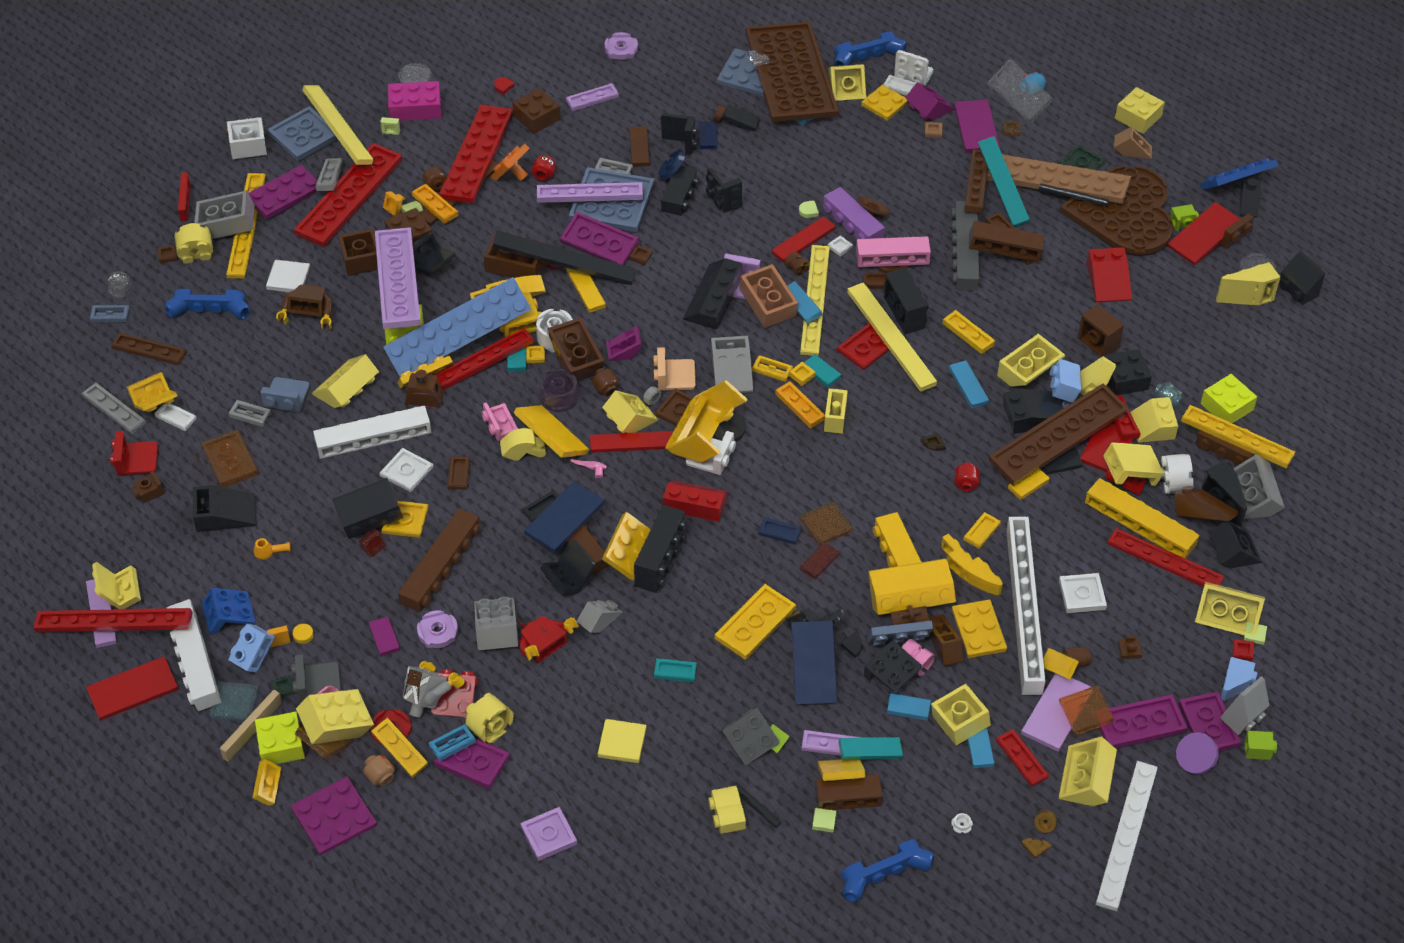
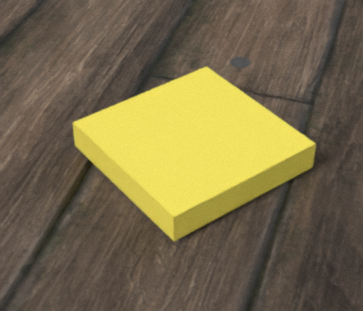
(622, 741)

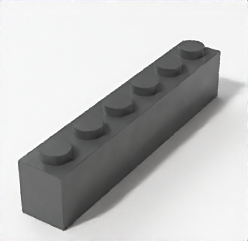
(966, 259)

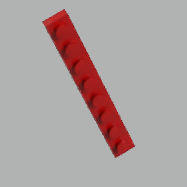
(113, 620)

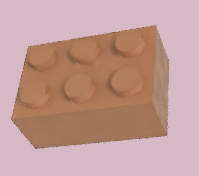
(768, 296)

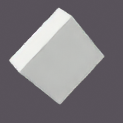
(840, 245)

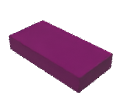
(384, 636)

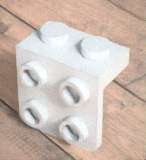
(912, 67)
(718, 462)

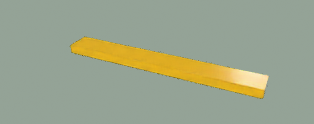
(243, 241)

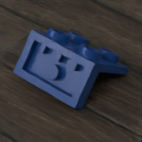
(227, 606)

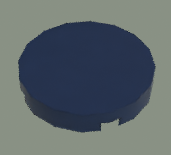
(669, 167)

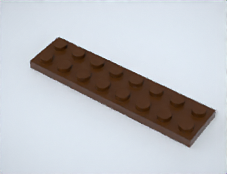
(1058, 434)

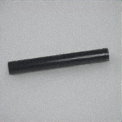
(757, 806)

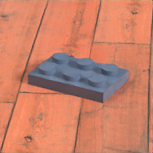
(899, 633)

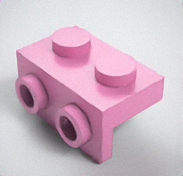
(499, 420)

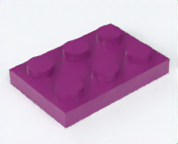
(1203, 716)
(476, 763)

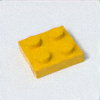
(884, 102)

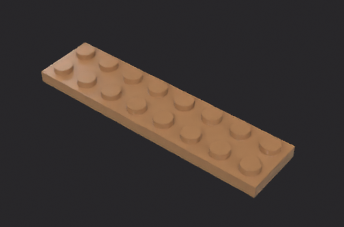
(1101, 184)

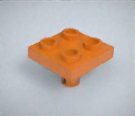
(510, 163)

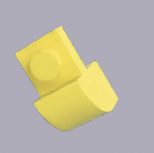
(520, 442)

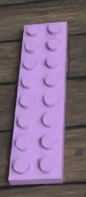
(397, 278)

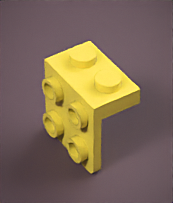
(119, 588)

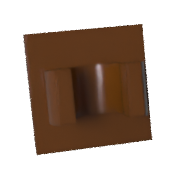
(1130, 648)

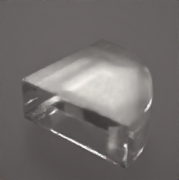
(757, 59)

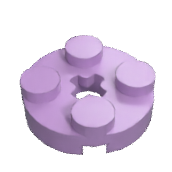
(613, 48)
(437, 639)

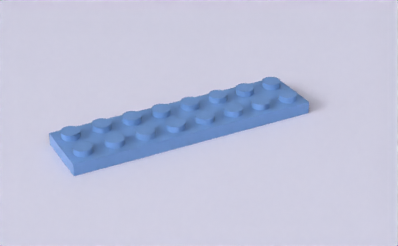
(458, 327)

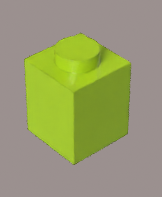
(1259, 745)

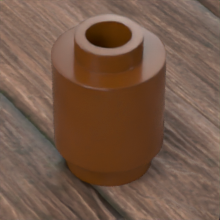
(1080, 654)

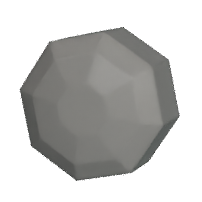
(651, 395)

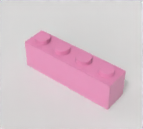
(893, 251)

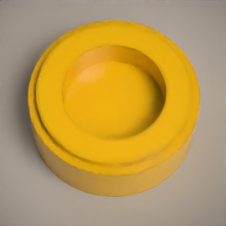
(303, 633)

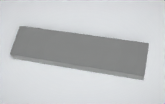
(114, 408)

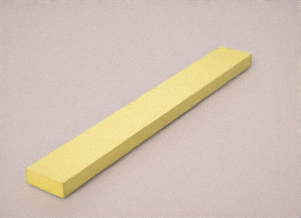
(337, 125)
(816, 291)
(892, 337)

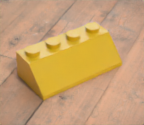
(911, 584)

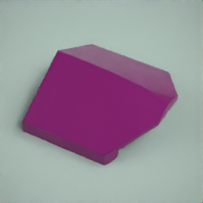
(624, 345)

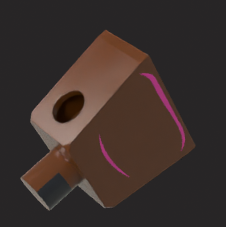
(424, 390)

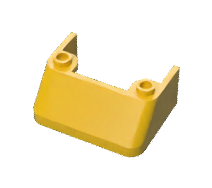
(700, 421)

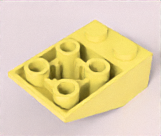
(1249, 286)

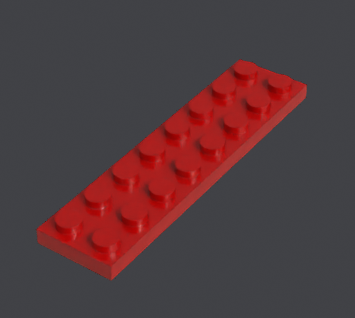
(476, 154)
(347, 196)

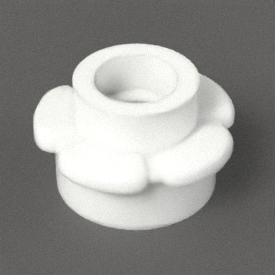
(962, 818)

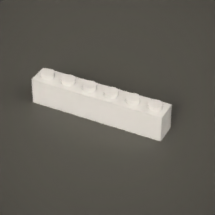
(372, 432)
(195, 662)

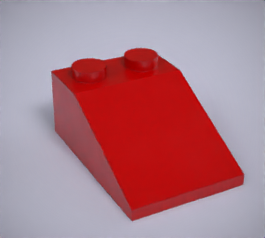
(1109, 274)

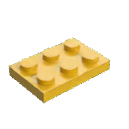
(626, 545)
(979, 628)

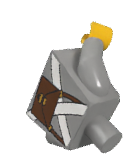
(425, 687)

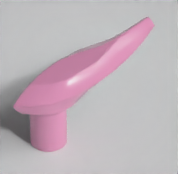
(593, 465)

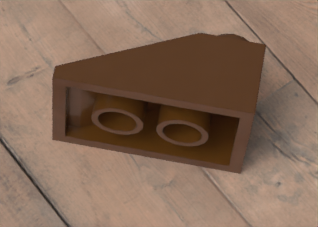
(575, 349)

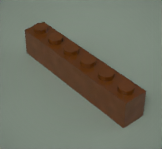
(439, 560)

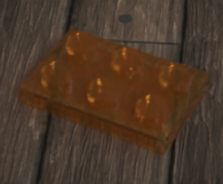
(229, 458)

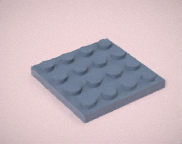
(618, 213)

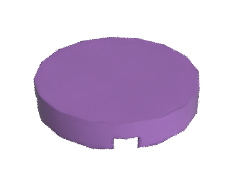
(1197, 753)

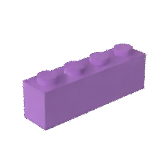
(852, 215)

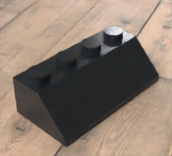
(714, 293)

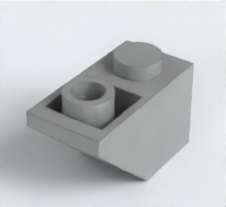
(598, 615)

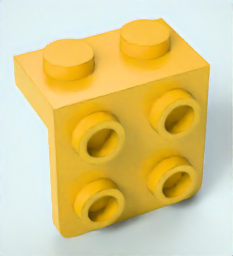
(151, 392)

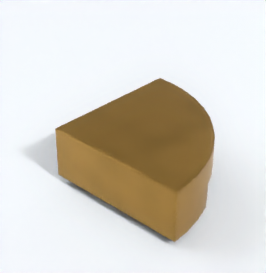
(1036, 847)

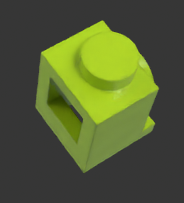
(1183, 216)

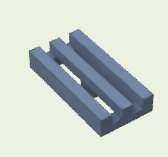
(109, 316)

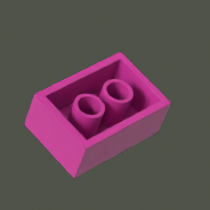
(414, 100)

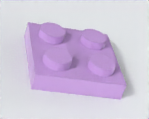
(548, 834)

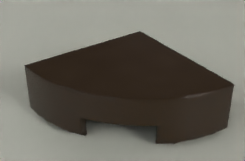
(933, 442)

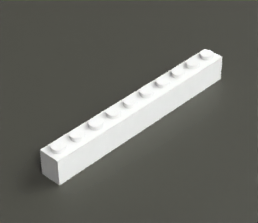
(1025, 606)

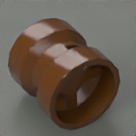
(796, 263)

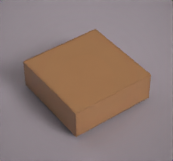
(933, 130)

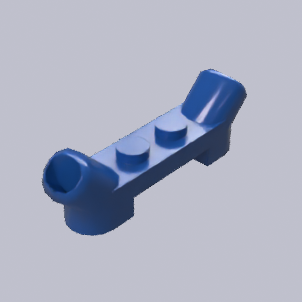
(888, 43)
(185, 301)
(908, 855)

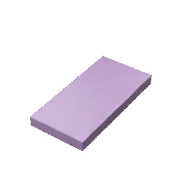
(1048, 722)

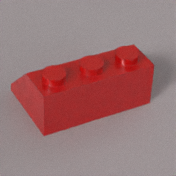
(695, 500)

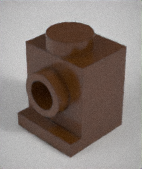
(147, 488)

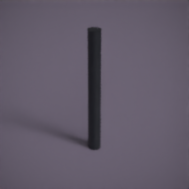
(1072, 194)

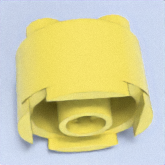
(193, 243)
(488, 718)

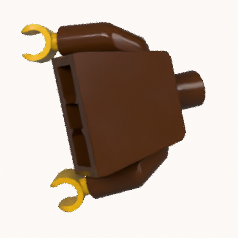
(307, 301)

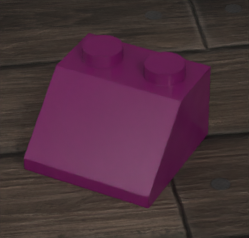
(928, 102)

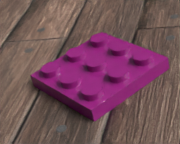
(333, 815)

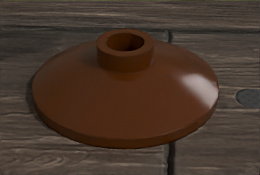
(873, 206)

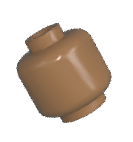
(379, 770)

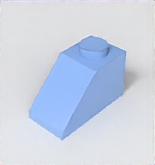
(1238, 677)

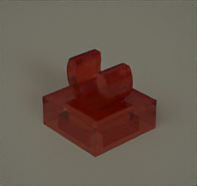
(372, 543)

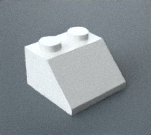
(246, 138)

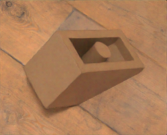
(1132, 144)

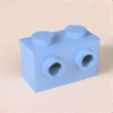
(1065, 380)
(251, 647)

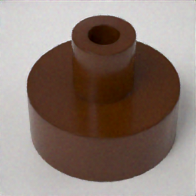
(719, 113)

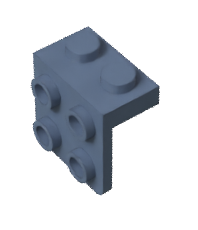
(285, 394)

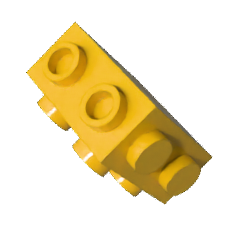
(527, 320)

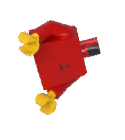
(543, 636)

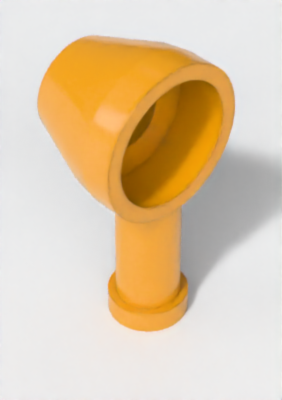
(266, 551)

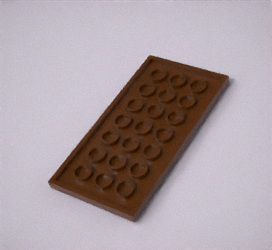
(795, 77)

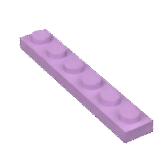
(589, 192)

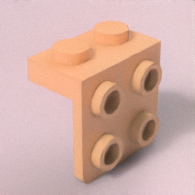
(674, 373)

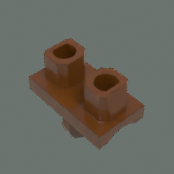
(910, 615)

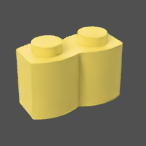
(728, 810)

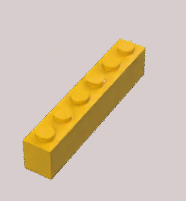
(1142, 518)

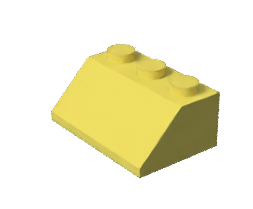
(1028, 361)
(347, 381)
(1229, 608)
(1088, 772)

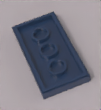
(564, 517)
(814, 662)

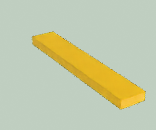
(1238, 436)

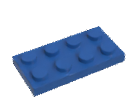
(1238, 173)

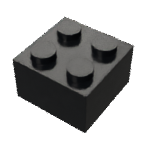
(1130, 372)

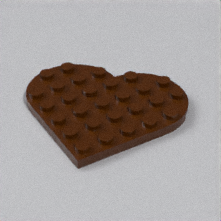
(1136, 224)

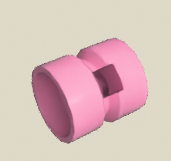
(923, 656)

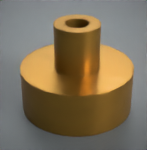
(1045, 821)

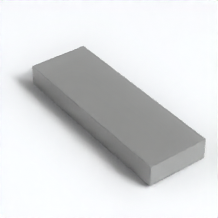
(329, 174)

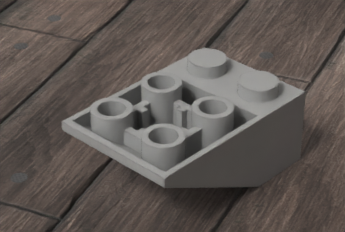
(732, 362)
(495, 623)

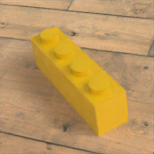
(895, 540)

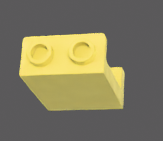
(1132, 461)

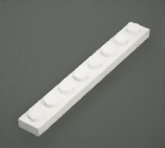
(1126, 836)

